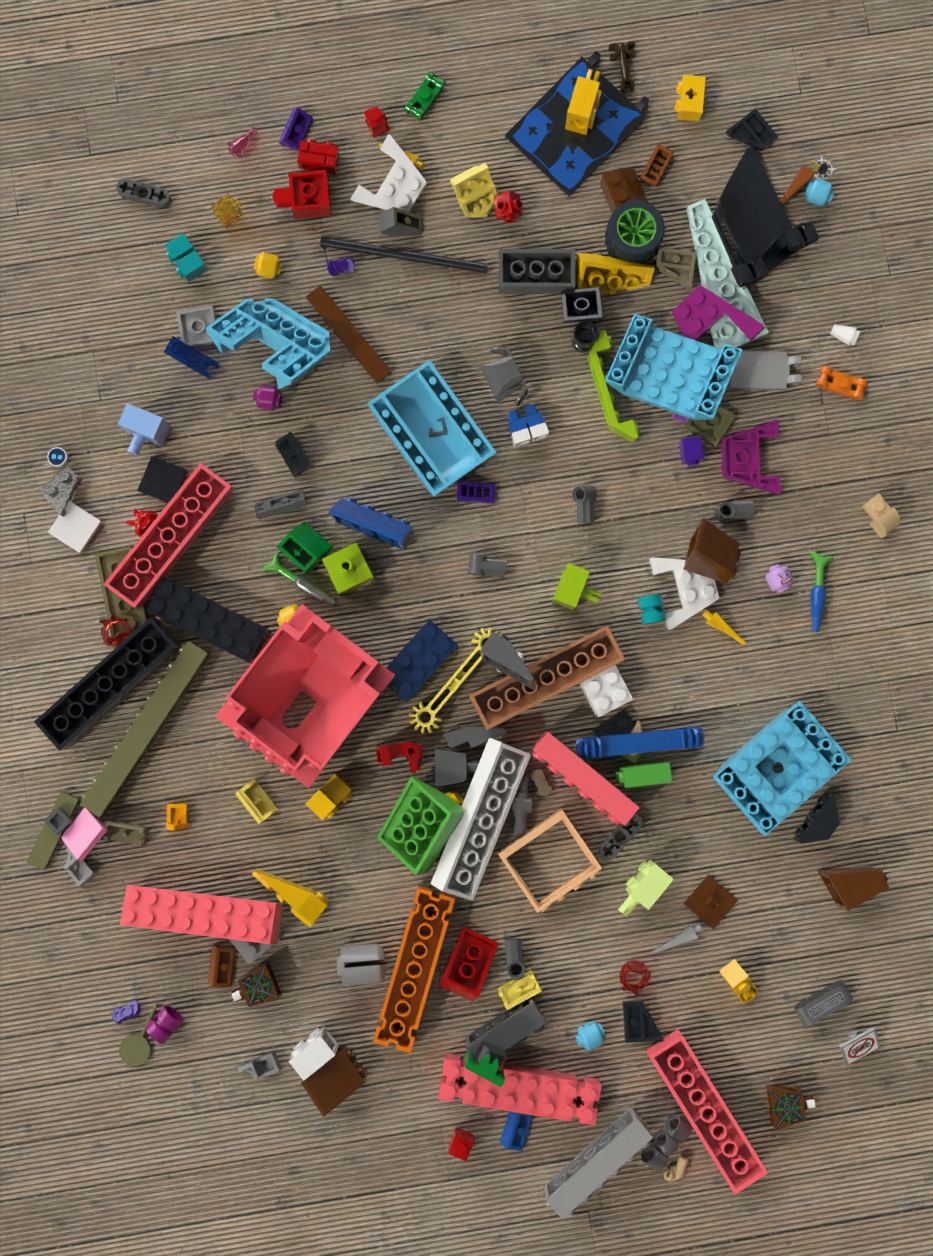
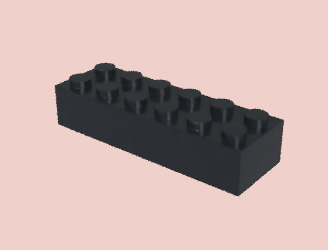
(208, 620)

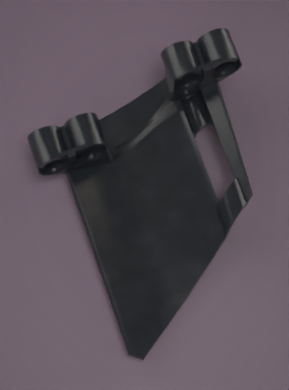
(756, 223)

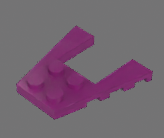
(703, 309)

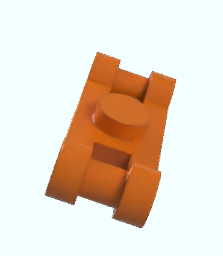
(841, 383)

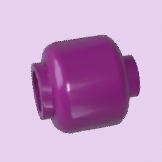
(268, 397)

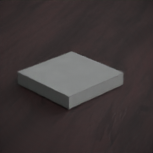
(193, 325)

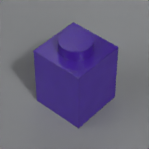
(691, 451)

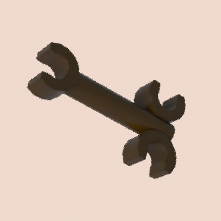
(623, 52)

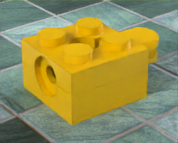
(584, 104)

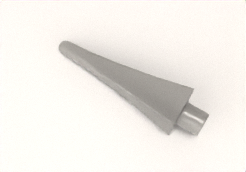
(687, 934)

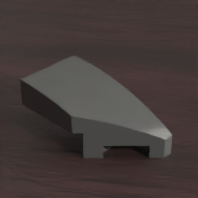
(262, 1065)

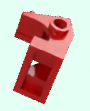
(388, 752)

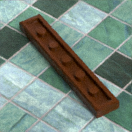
(348, 334)

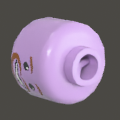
(779, 578)

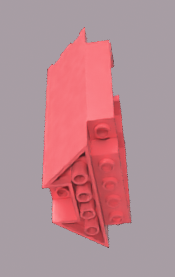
(325, 665)

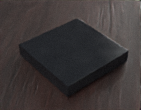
(162, 479)

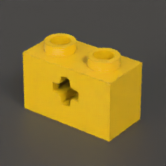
(691, 108)

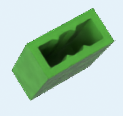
(644, 774)

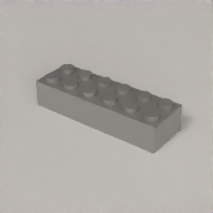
(597, 1163)

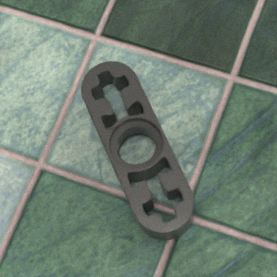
(137, 187)
(634, 829)

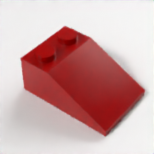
(468, 964)

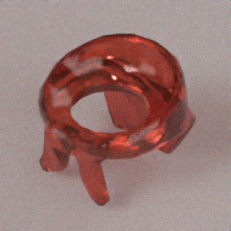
(119, 637)
(636, 967)

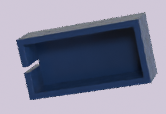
(420, 660)

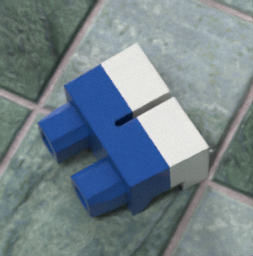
(534, 422)

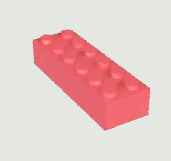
(586, 779)

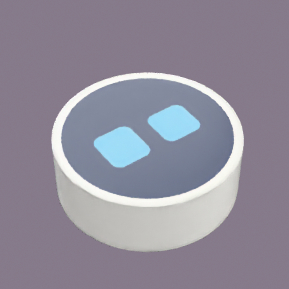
(57, 457)

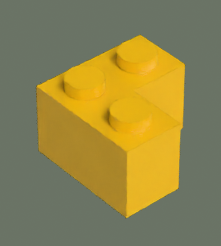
(326, 799)

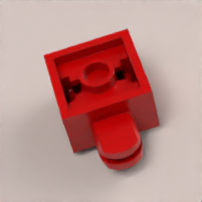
(302, 189)

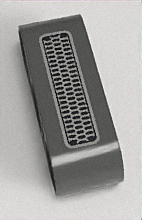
(823, 1003)

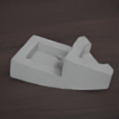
(79, 870)

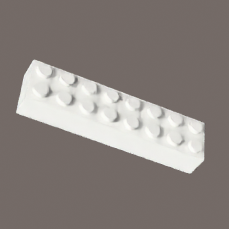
(482, 821)

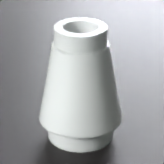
(845, 334)

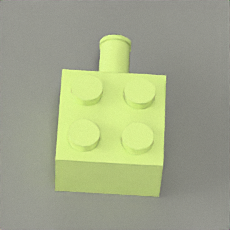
(645, 887)

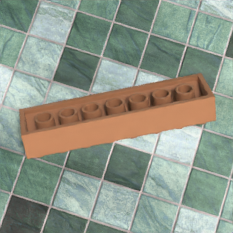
(551, 676)

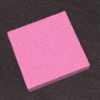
(83, 834)

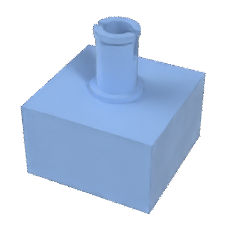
(144, 427)

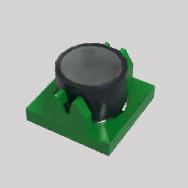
(487, 1062)

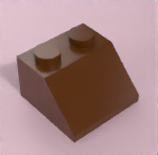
(621, 186)

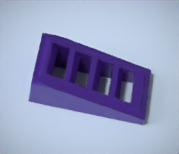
(460, 498)

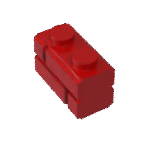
(318, 156)

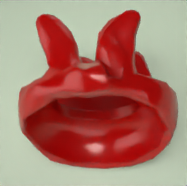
(143, 521)

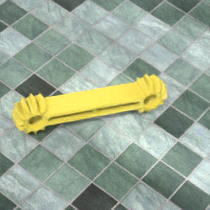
(453, 684)

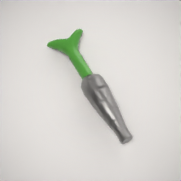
(300, 582)

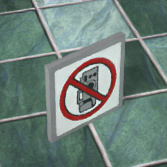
(859, 1045)

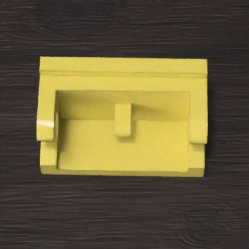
(256, 801)
(519, 990)

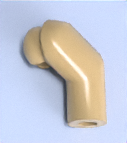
(677, 1171)

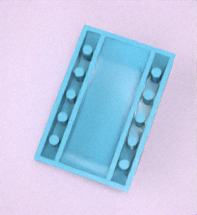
(408, 413)

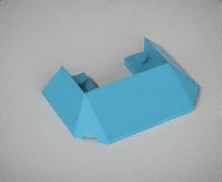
(294, 338)

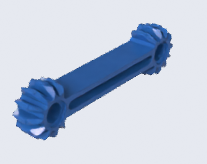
(639, 742)

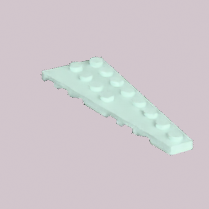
(717, 277)

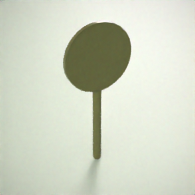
(135, 1048)

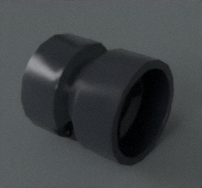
(584, 336)

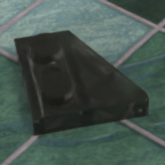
(61, 489)

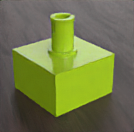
(348, 569)
(572, 588)

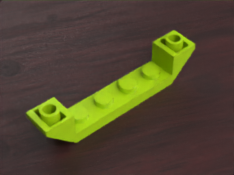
(625, 429)

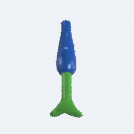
(818, 592)

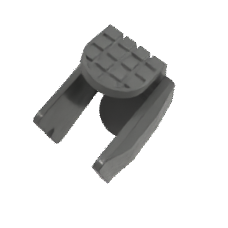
(504, 376)

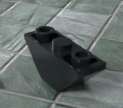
(819, 823)

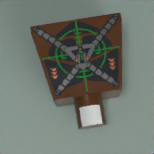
(258, 986)
(787, 1105)

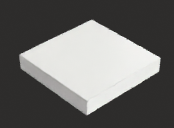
(75, 527)

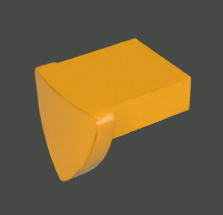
(177, 816)

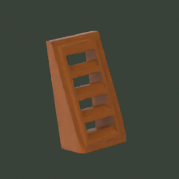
(663, 151)
(801, 180)

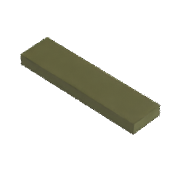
(48, 840)

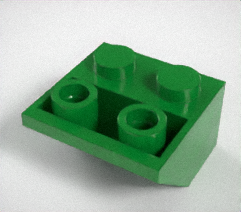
(304, 547)

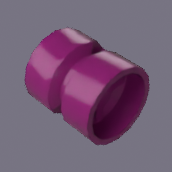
(167, 1021)

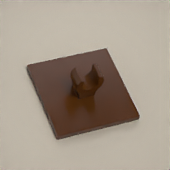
(710, 901)

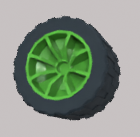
(634, 232)

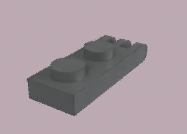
(280, 504)

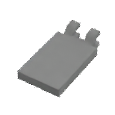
(765, 371)

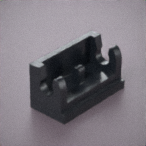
(292, 454)

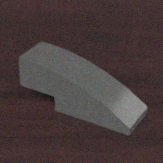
(473, 735)

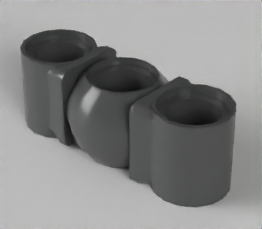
(666, 1142)

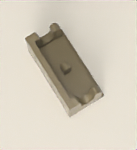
(126, 832)

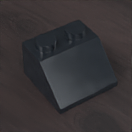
(581, 305)

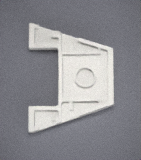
(401, 185)
(693, 589)

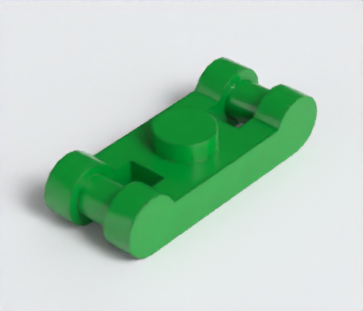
(425, 96)

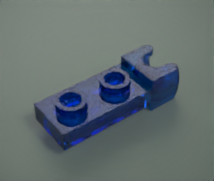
(190, 357)

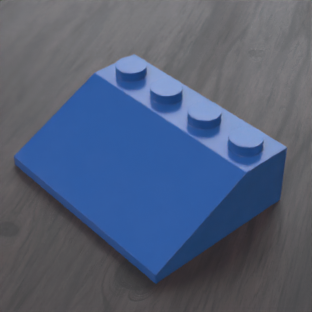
(371, 523)

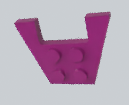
(742, 458)

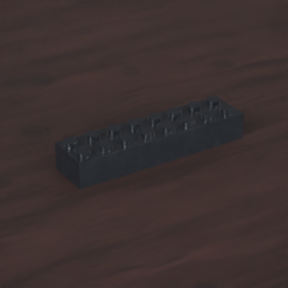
(107, 684)

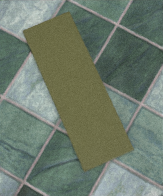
(106, 564)

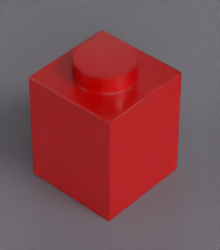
(460, 1144)

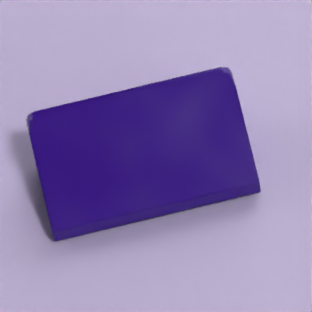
(295, 129)

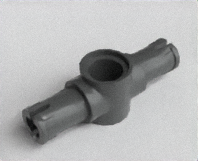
(521, 805)

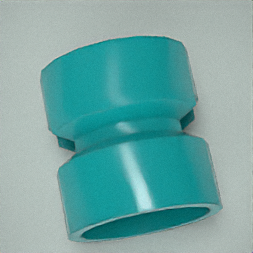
(652, 609)

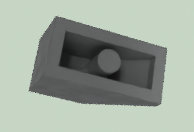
(399, 223)

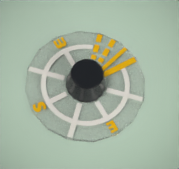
(823, 168)

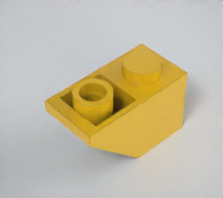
(739, 981)

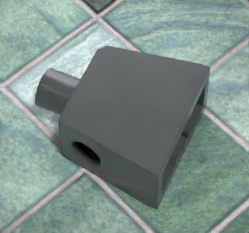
(452, 767)

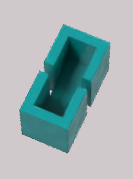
(186, 258)

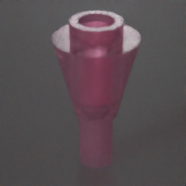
(238, 145)

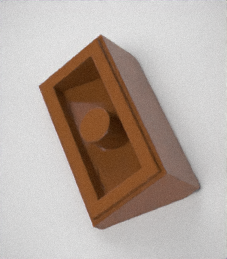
(221, 966)

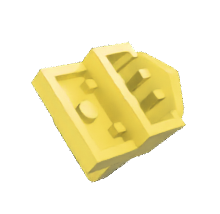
(475, 191)

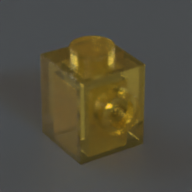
(227, 210)

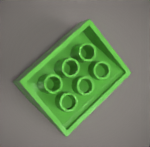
(420, 825)

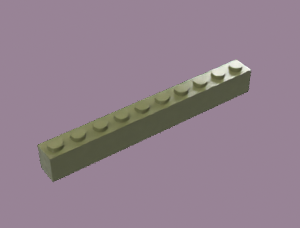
(145, 729)

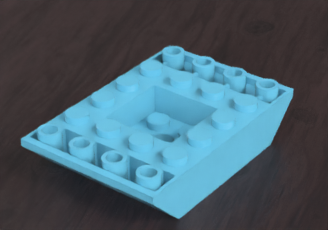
(807, 761)

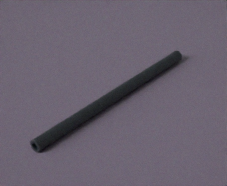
(403, 255)

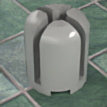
(361, 954)

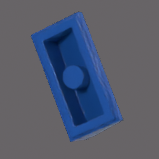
(516, 1131)

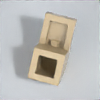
(883, 516)

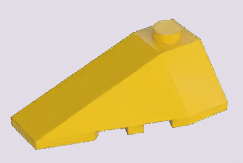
(610, 273)
(304, 902)

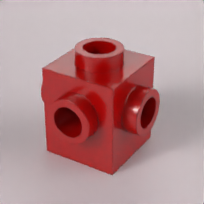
(508, 206)

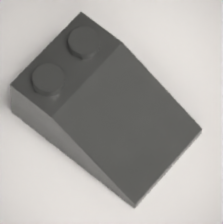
(502, 656)

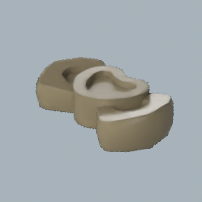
(540, 782)

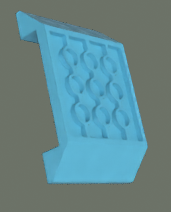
(672, 370)

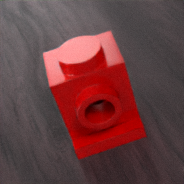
(376, 121)

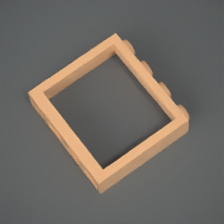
(574, 883)

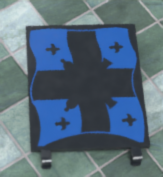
(568, 155)

